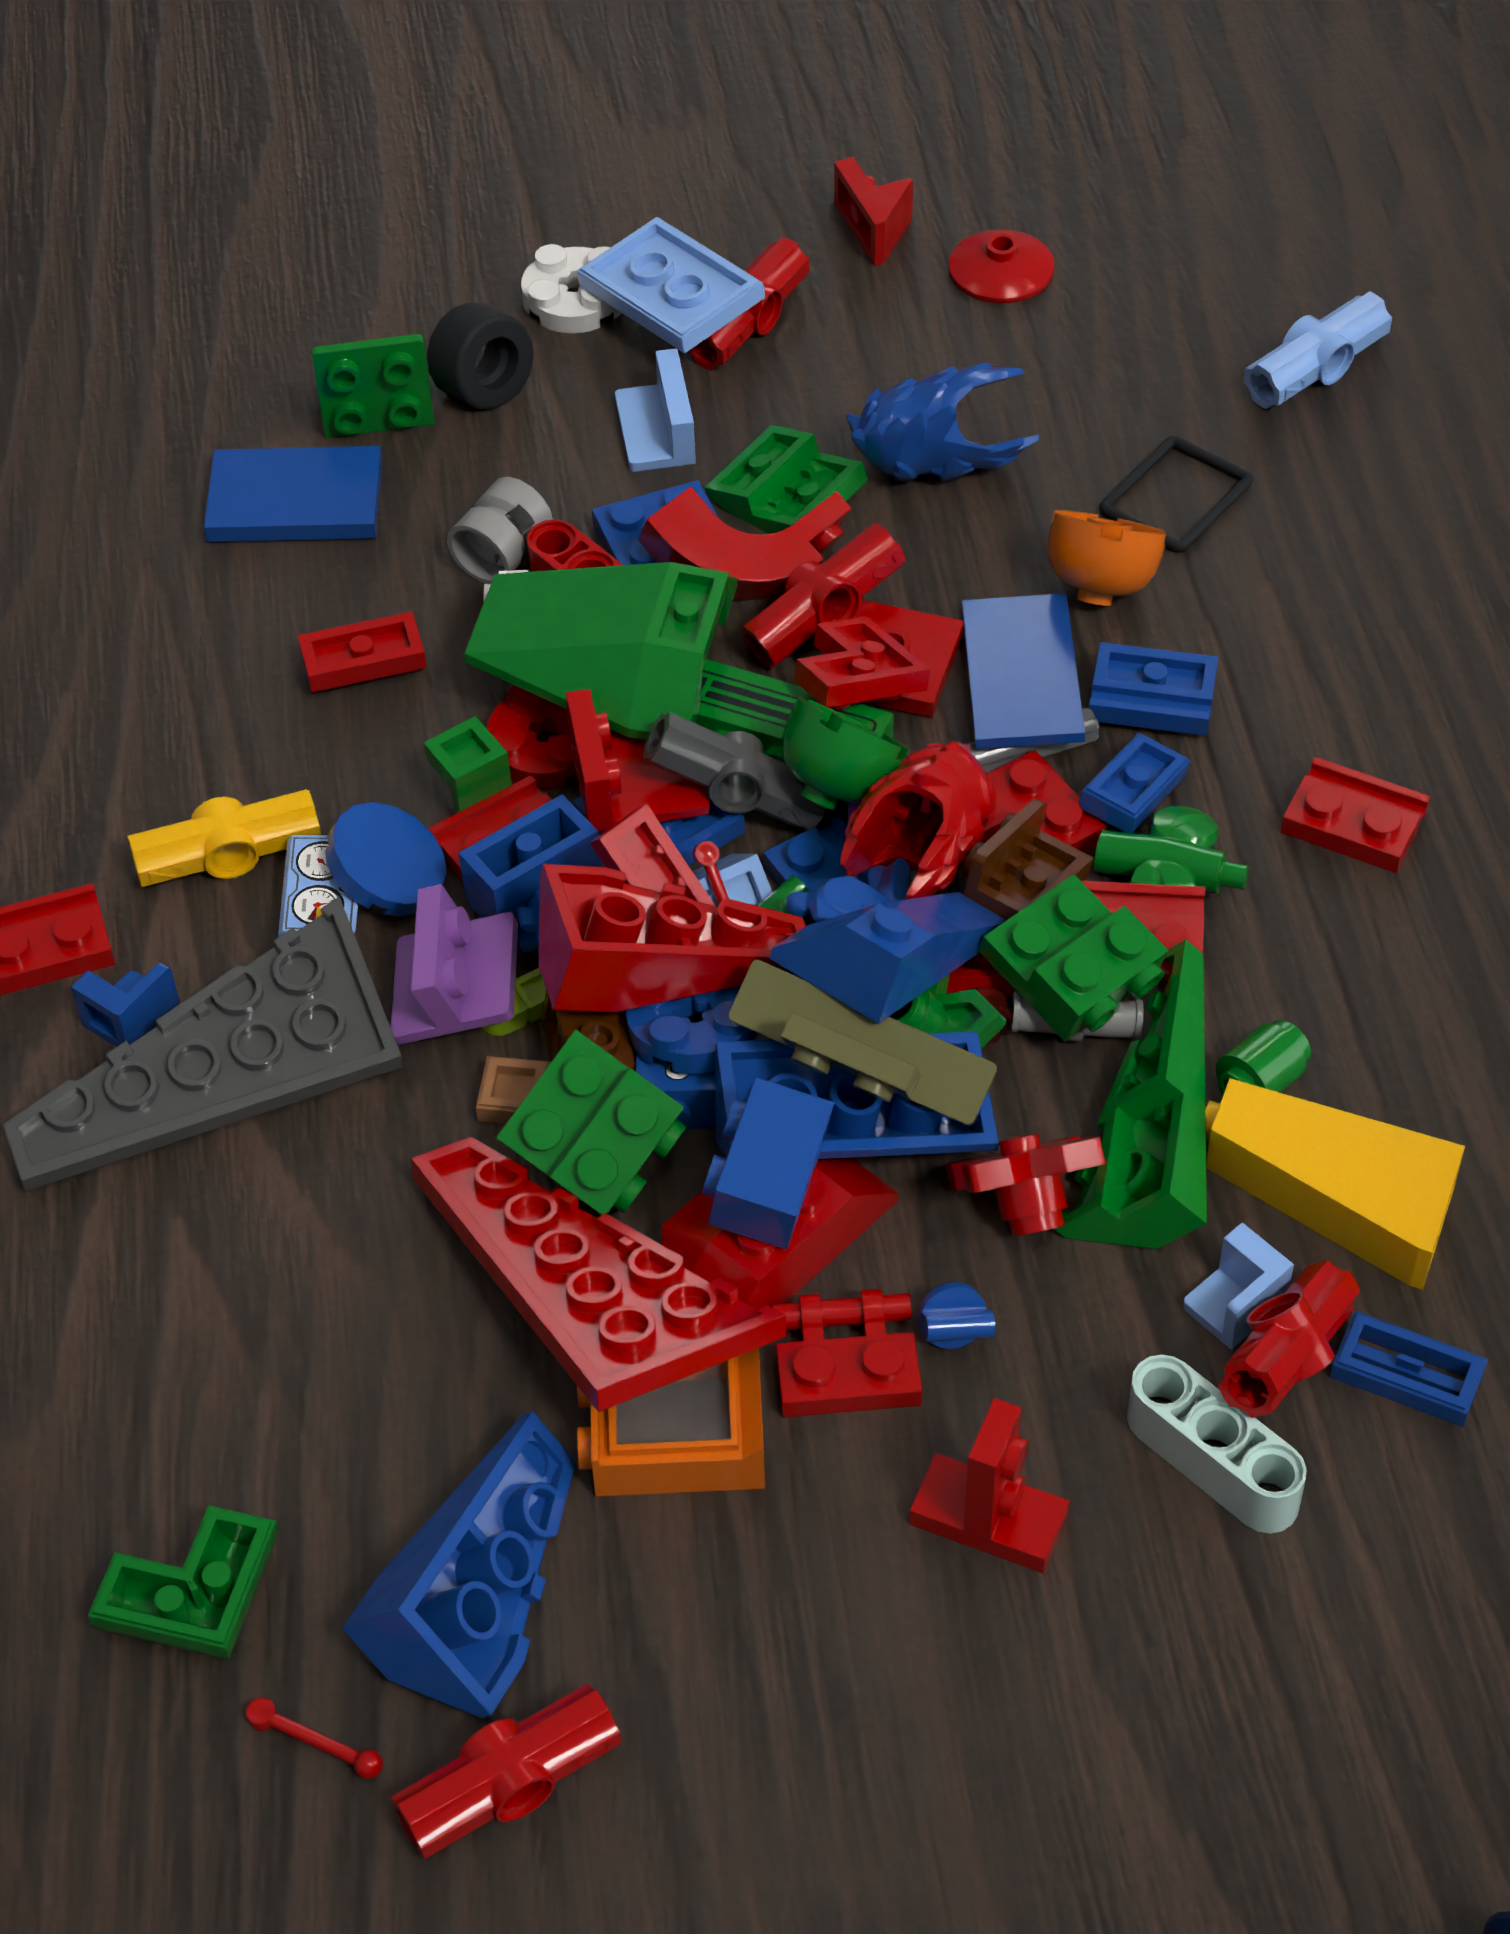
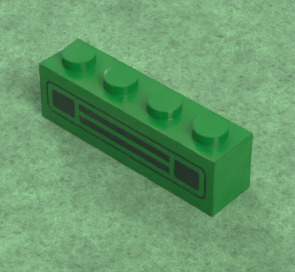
(761, 705)

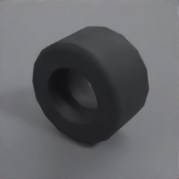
(458, 342)

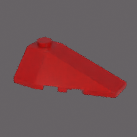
(638, 947)

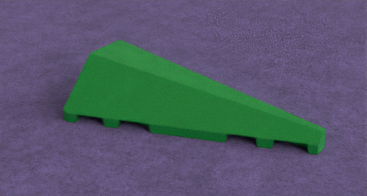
(1153, 1126)

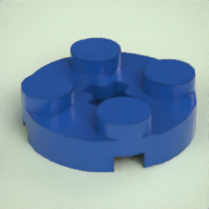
(669, 1035)

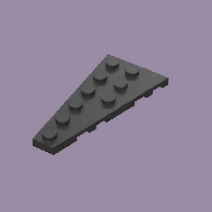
(234, 1050)

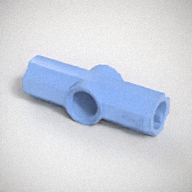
(1317, 350)

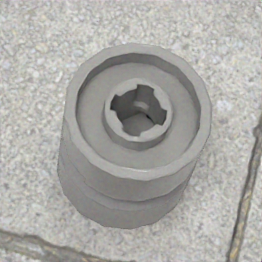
(496, 529)

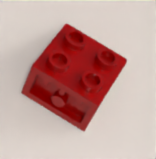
(616, 778)

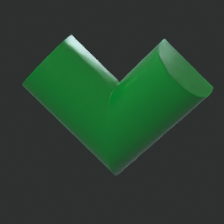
(193, 1605)

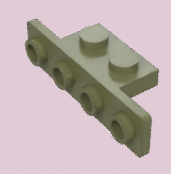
(881, 1056)

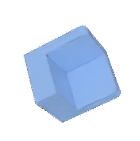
(1246, 1278)

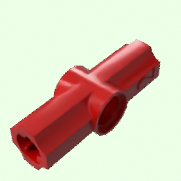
(780, 270)
(822, 594)
(1289, 1339)
(506, 1770)

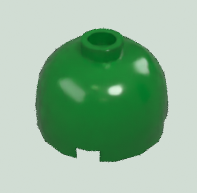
(836, 754)

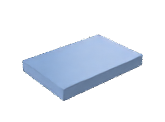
(671, 284)

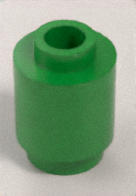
(1267, 1057)

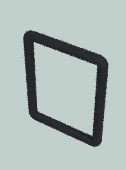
(1174, 441)

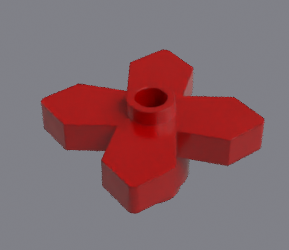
(1027, 1177)

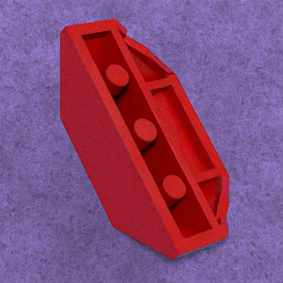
(835, 1212)

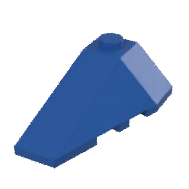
(888, 950)
(460, 1591)

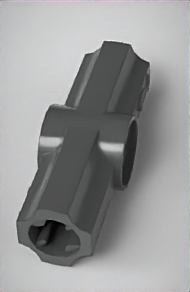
(732, 770)

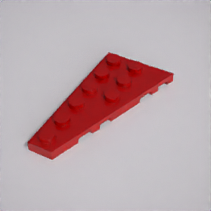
(590, 1287)

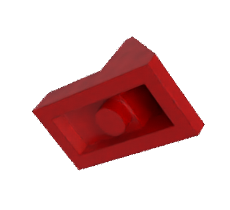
(872, 212)

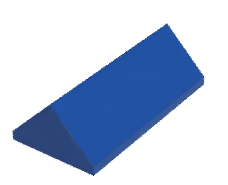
(858, 1121)

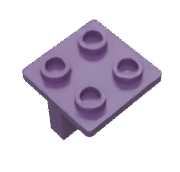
(452, 970)

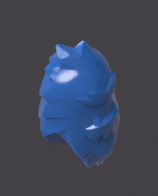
(916, 428)

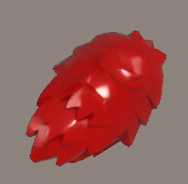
(924, 813)

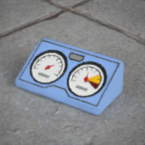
(309, 884)

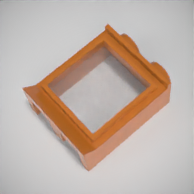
(682, 1436)

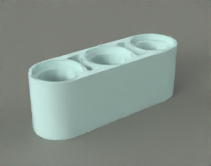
(1224, 1473)

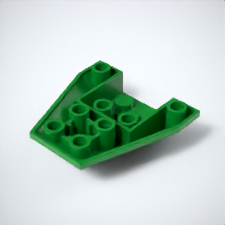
(619, 630)

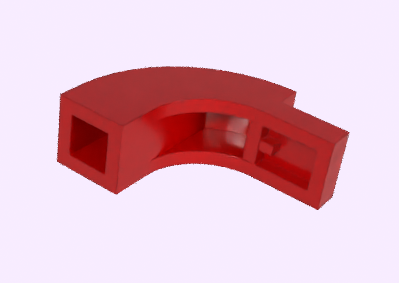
(694, 536)

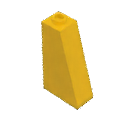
(1338, 1174)

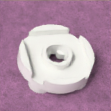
(547, 293)

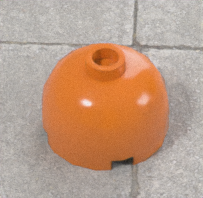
(1103, 554)

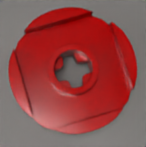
(516, 728)

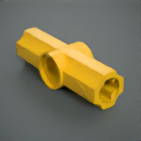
(222, 837)

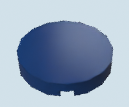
(383, 857)

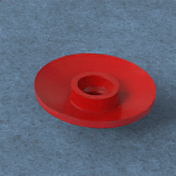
(1001, 266)

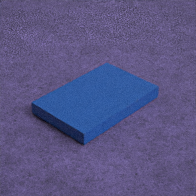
(294, 494)

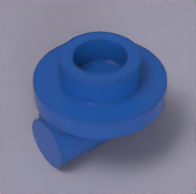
(954, 1316)

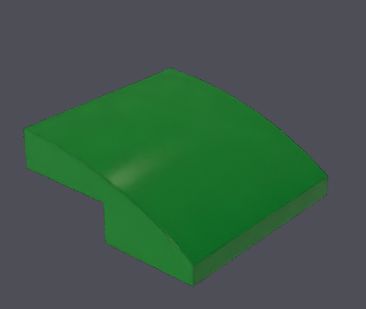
(783, 479)

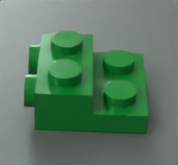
(1075, 957)
(593, 1125)

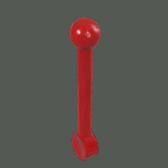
(706, 855)
(263, 1716)

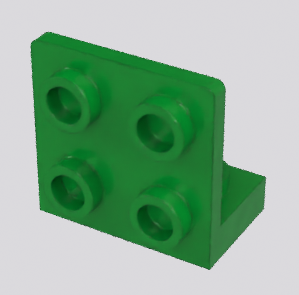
(373, 385)

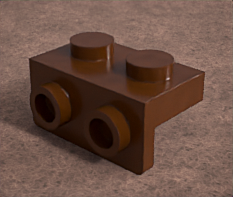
(1020, 863)

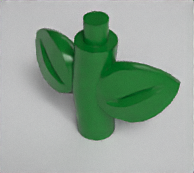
(1172, 853)

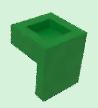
(469, 762)

